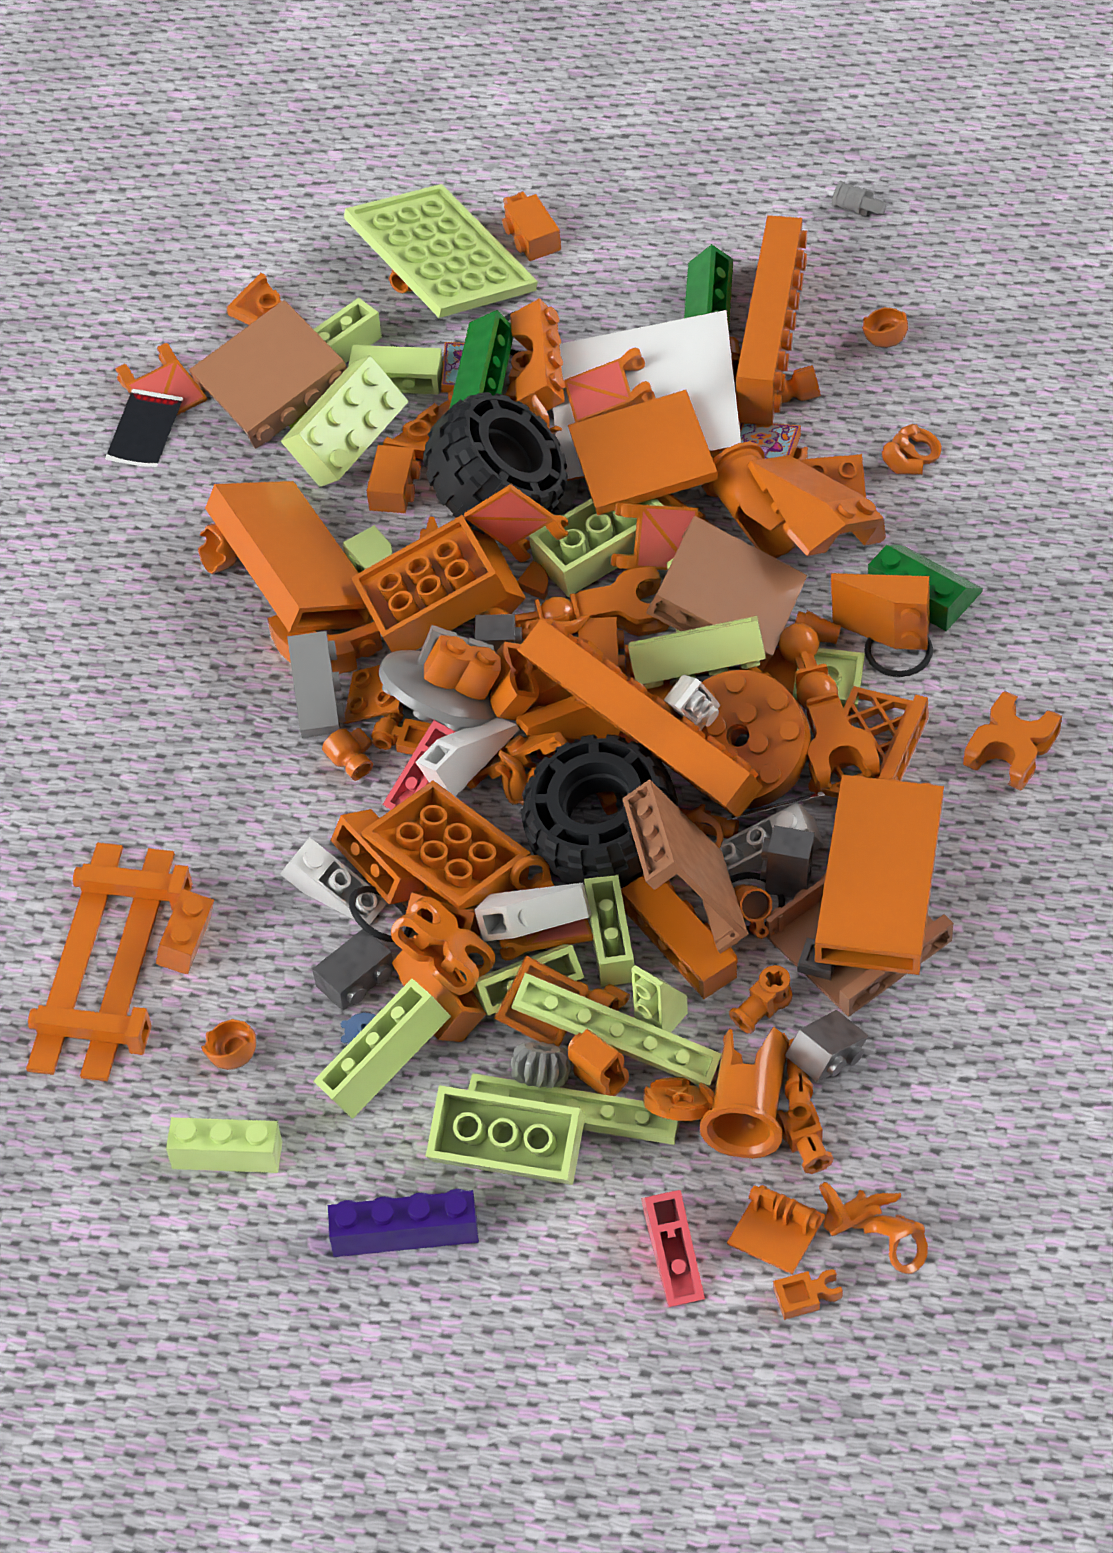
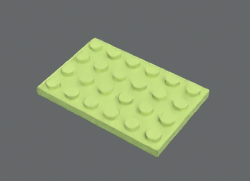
(440, 250)

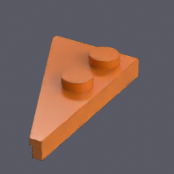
(254, 301)
(416, 431)
(519, 748)

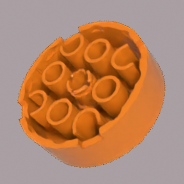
(775, 727)

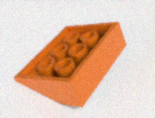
(429, 583)
(448, 846)

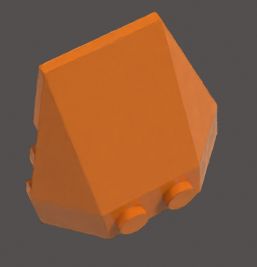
(816, 505)

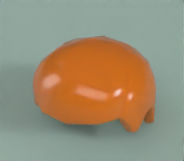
(885, 327)
(216, 552)
(230, 1044)

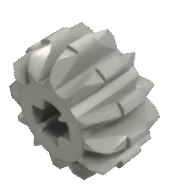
(540, 1065)

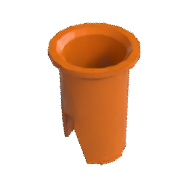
(746, 500)
(747, 1100)

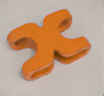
(1012, 740)
(443, 945)

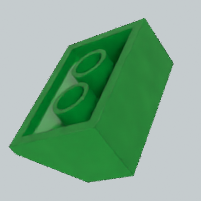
(948, 592)

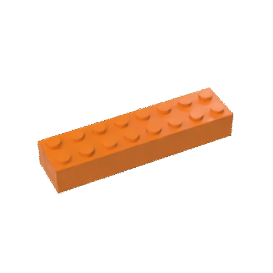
(770, 320)
(645, 721)

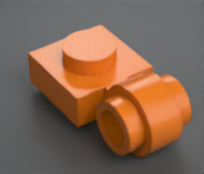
(407, 738)

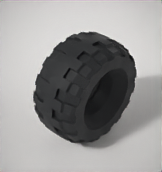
(486, 447)
(572, 774)

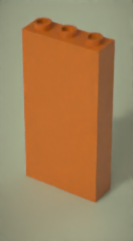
(289, 554)
(879, 874)

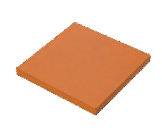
(642, 452)

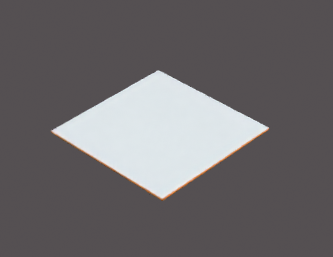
(677, 357)

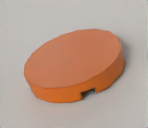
(677, 1099)

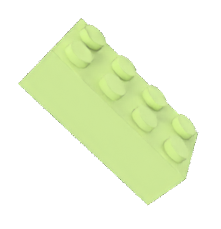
(344, 421)
(588, 547)
(505, 1135)

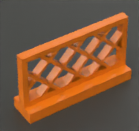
(904, 738)

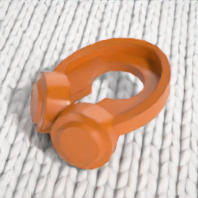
(918, 435)

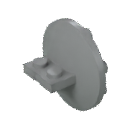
(404, 679)

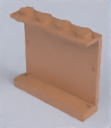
(269, 373)
(726, 580)
(674, 845)
(849, 986)

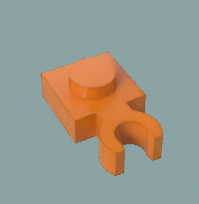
(801, 1295)

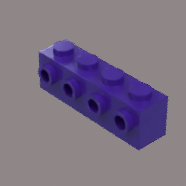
(403, 1223)

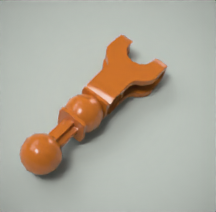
(617, 600)
(834, 737)

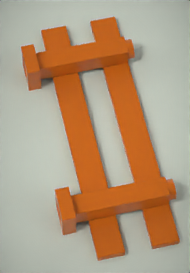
(111, 1024)

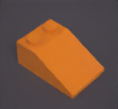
(883, 608)

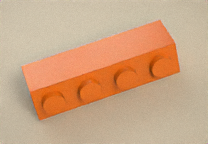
(680, 935)

